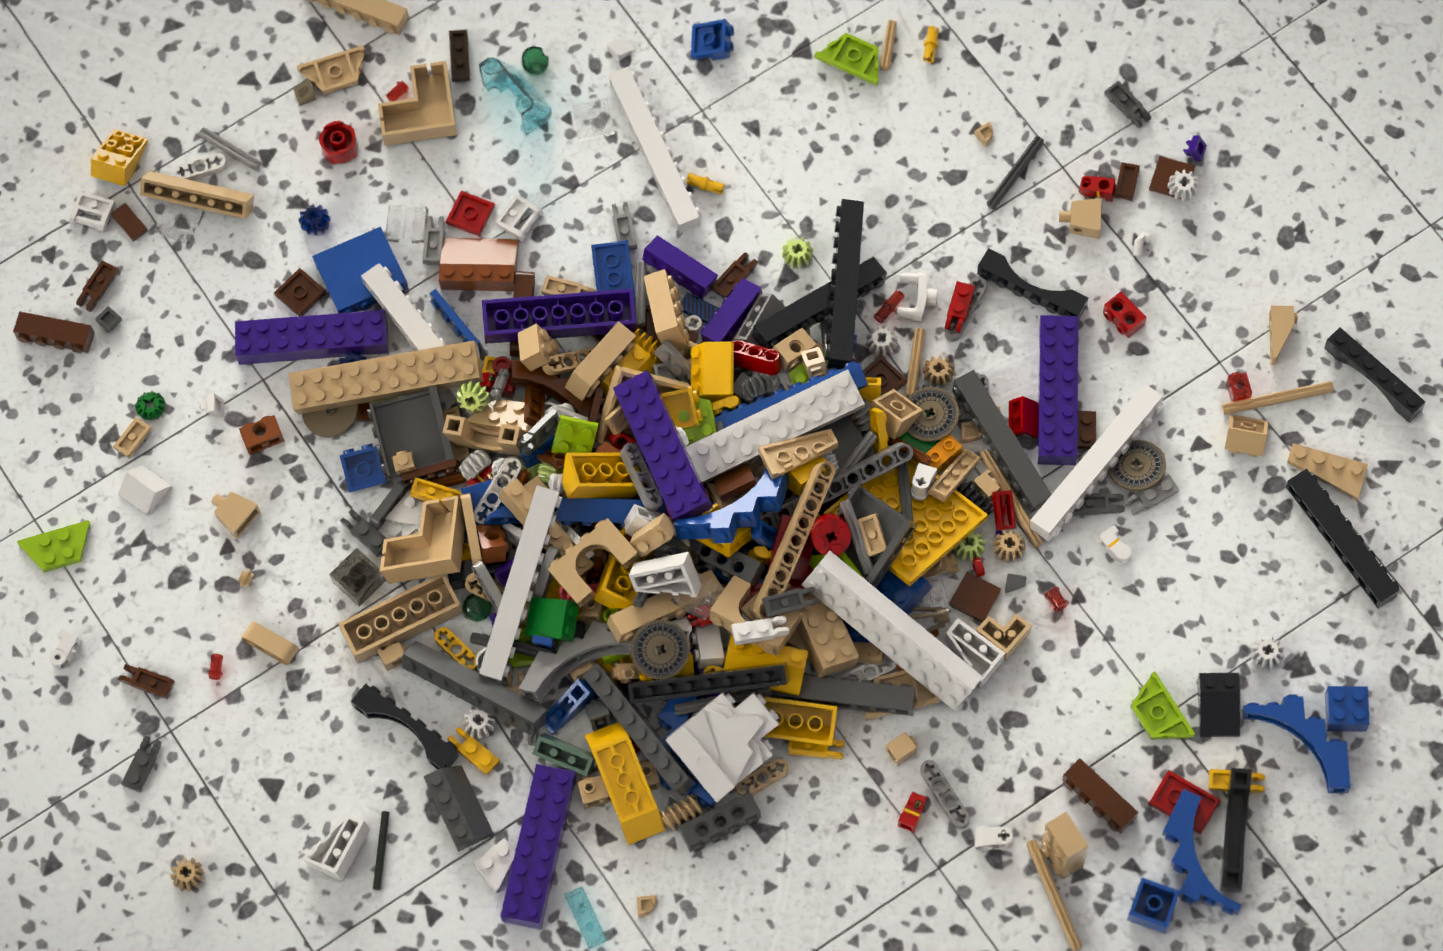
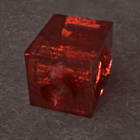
(1235, 393)

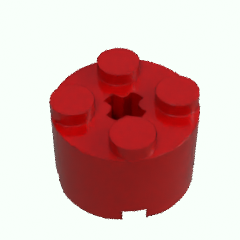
(338, 142)
(827, 524)

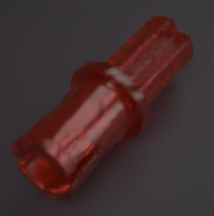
(889, 306)

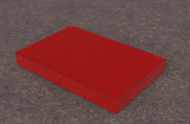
(1169, 793)

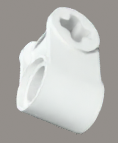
(922, 481)
(991, 838)

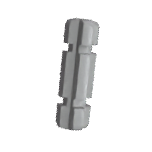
(499, 385)

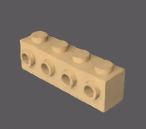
(595, 793)

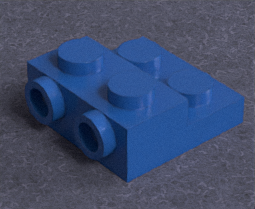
(712, 40)
(362, 468)

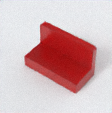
(1023, 416)

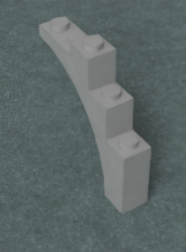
(551, 668)

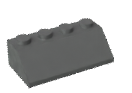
(458, 806)

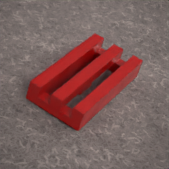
(1000, 510)

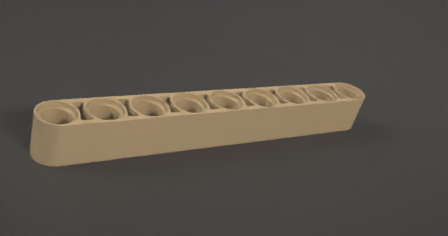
(800, 534)

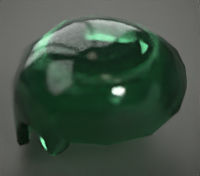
(534, 61)
(476, 608)

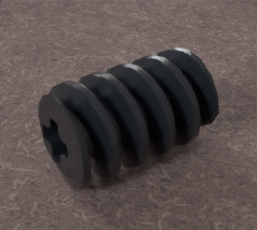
(971, 494)

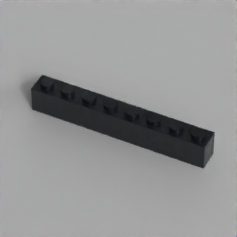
(812, 307)
(1342, 538)
(709, 683)

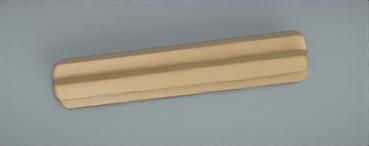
(888, 45)

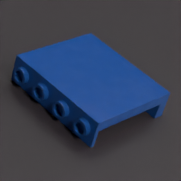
(346, 262)

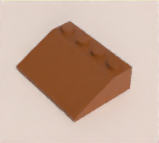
(478, 264)

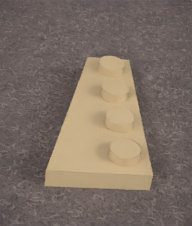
(794, 452)
(1335, 470)

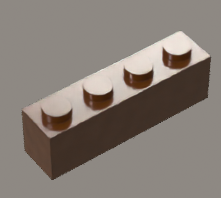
(53, 332)
(1099, 796)

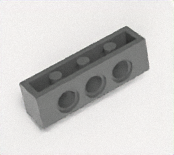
(752, 568)
(725, 812)

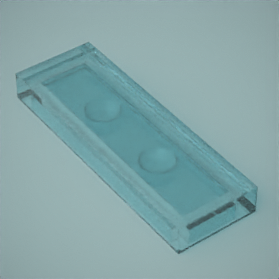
(585, 917)

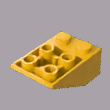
(118, 157)

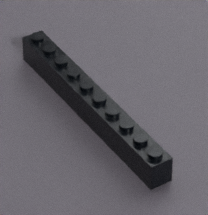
(845, 284)

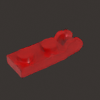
(959, 304)

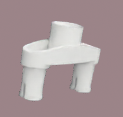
(925, 296)

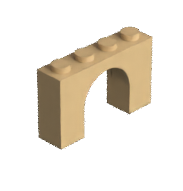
(465, 434)
(604, 537)
(726, 612)

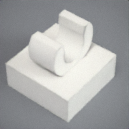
(213, 405)

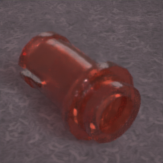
(397, 91)
(215, 667)

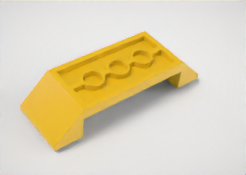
(625, 783)

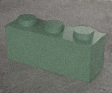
(564, 754)

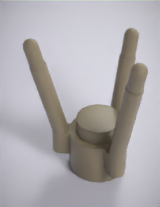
(939, 614)

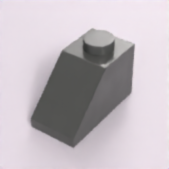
(598, 714)

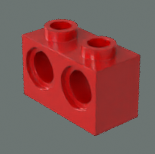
(1128, 312)

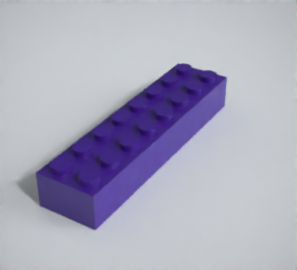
(558, 314)
(311, 337)
(1058, 390)
(662, 447)
(538, 847)

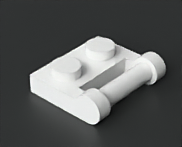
(94, 206)
(514, 214)

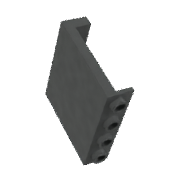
(411, 425)
(894, 525)

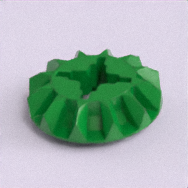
(150, 413)

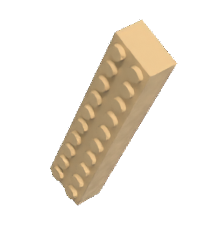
(385, 377)

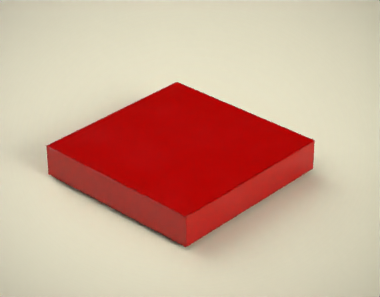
(470, 213)

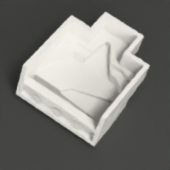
(725, 741)

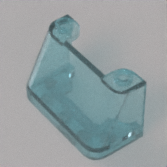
(530, 103)

